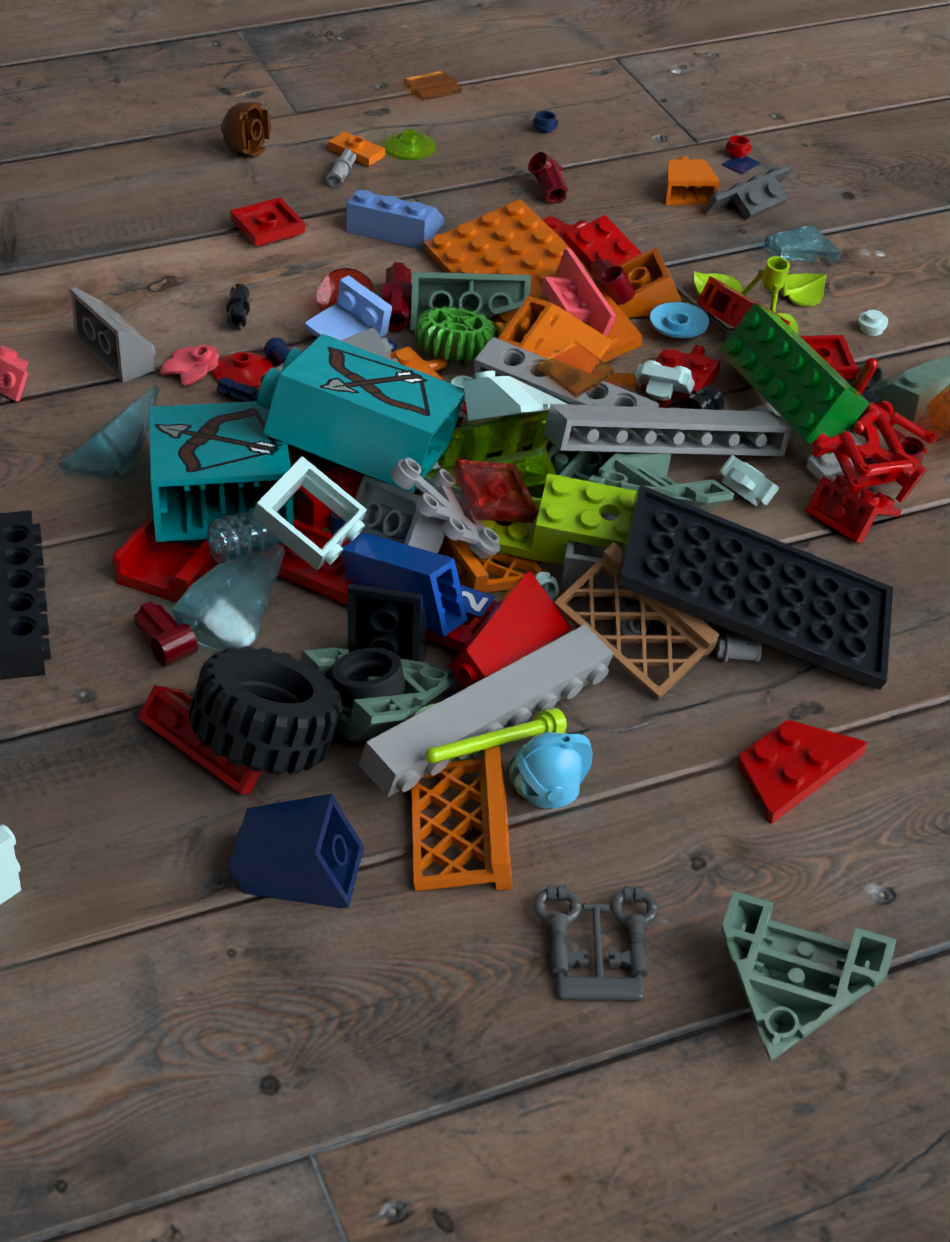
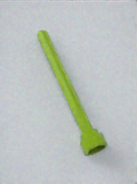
(545, 721)

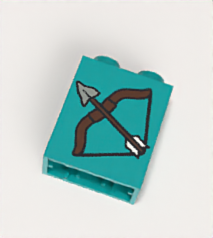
(359, 408)
(211, 465)

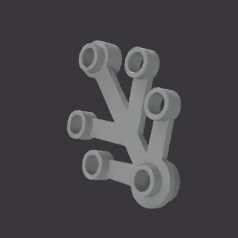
(445, 506)

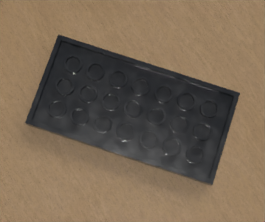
(757, 587)

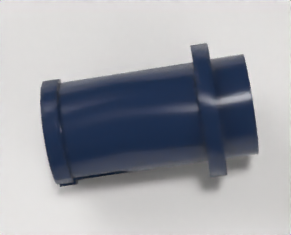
(276, 350)

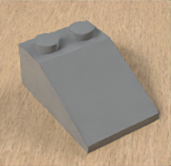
(395, 517)

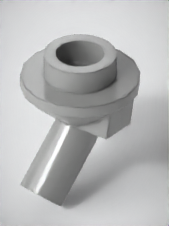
(630, 627)

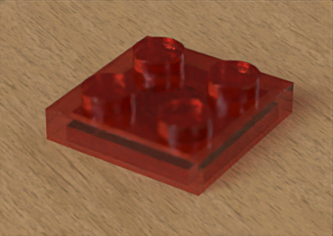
(495, 491)

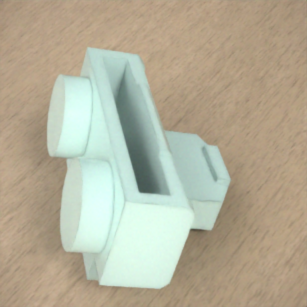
(664, 380)
(748, 481)

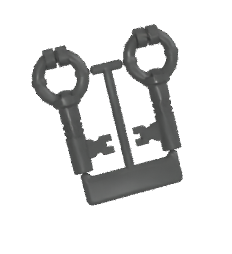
(597, 987)

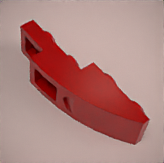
(726, 302)

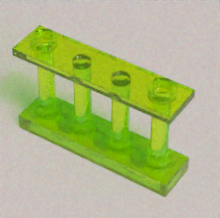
(503, 435)

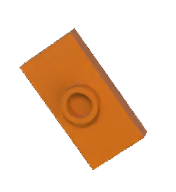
(366, 152)

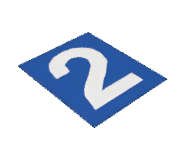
(476, 601)

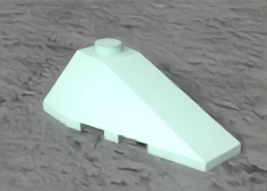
(503, 397)

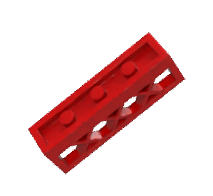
(167, 714)

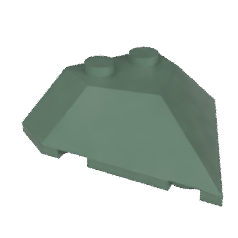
(650, 469)
(378, 714)
(795, 975)

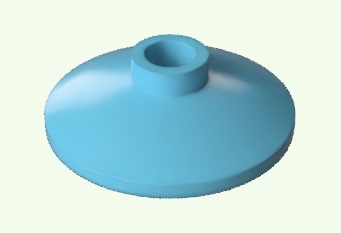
(679, 320)

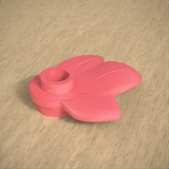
(191, 363)

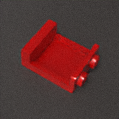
(160, 567)

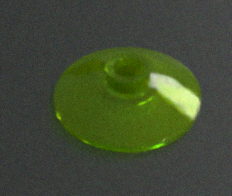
(410, 145)

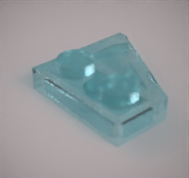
(801, 244)

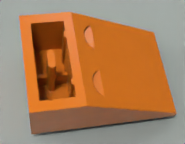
(547, 328)

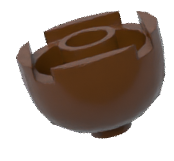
(246, 128)

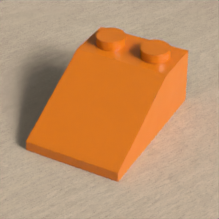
(651, 284)

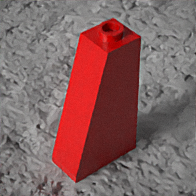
(514, 628)

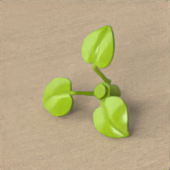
(801, 289)

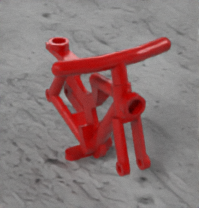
(895, 465)

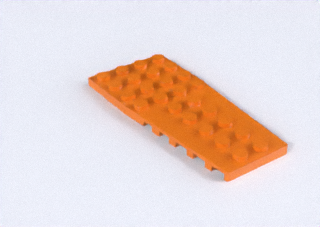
(519, 243)

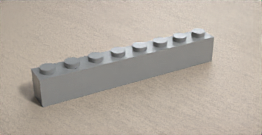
(666, 430)
(499, 701)

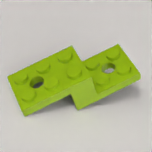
(567, 513)

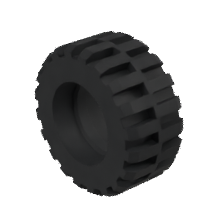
(265, 710)

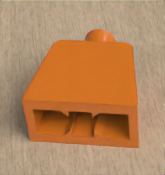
(689, 182)

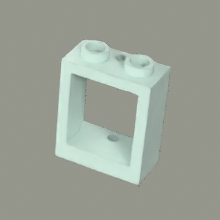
(329, 493)

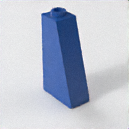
(404, 568)

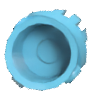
(551, 768)

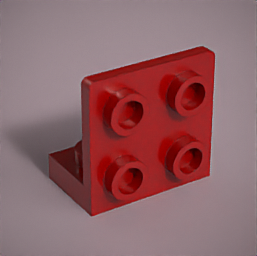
(848, 510)

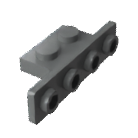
(755, 196)

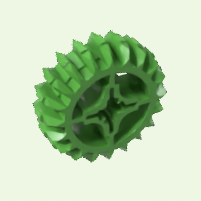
(453, 333)

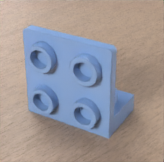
(353, 313)

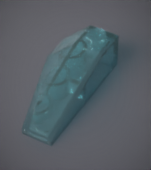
(116, 443)
(230, 600)

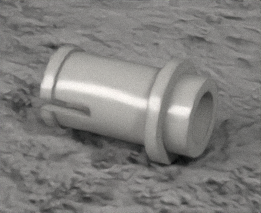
(736, 648)

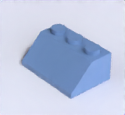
(392, 219)

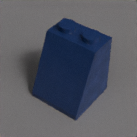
(298, 852)

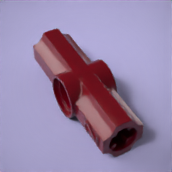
(398, 293)

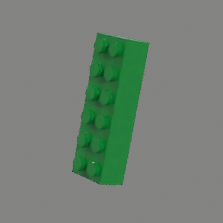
(792, 376)

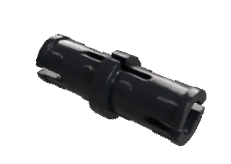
(238, 307)

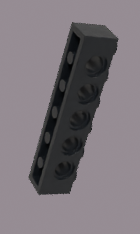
(20, 600)

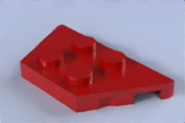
(794, 764)

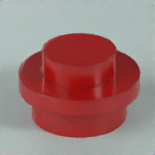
(738, 146)

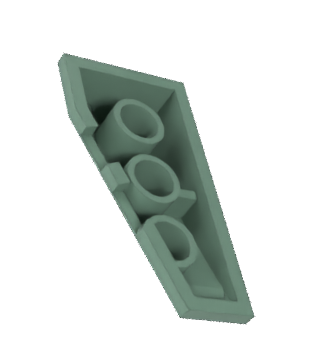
(475, 292)
(915, 388)

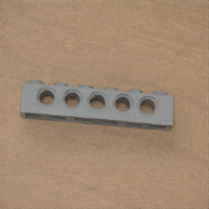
(523, 366)

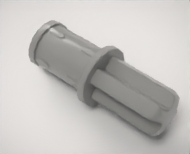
(340, 168)

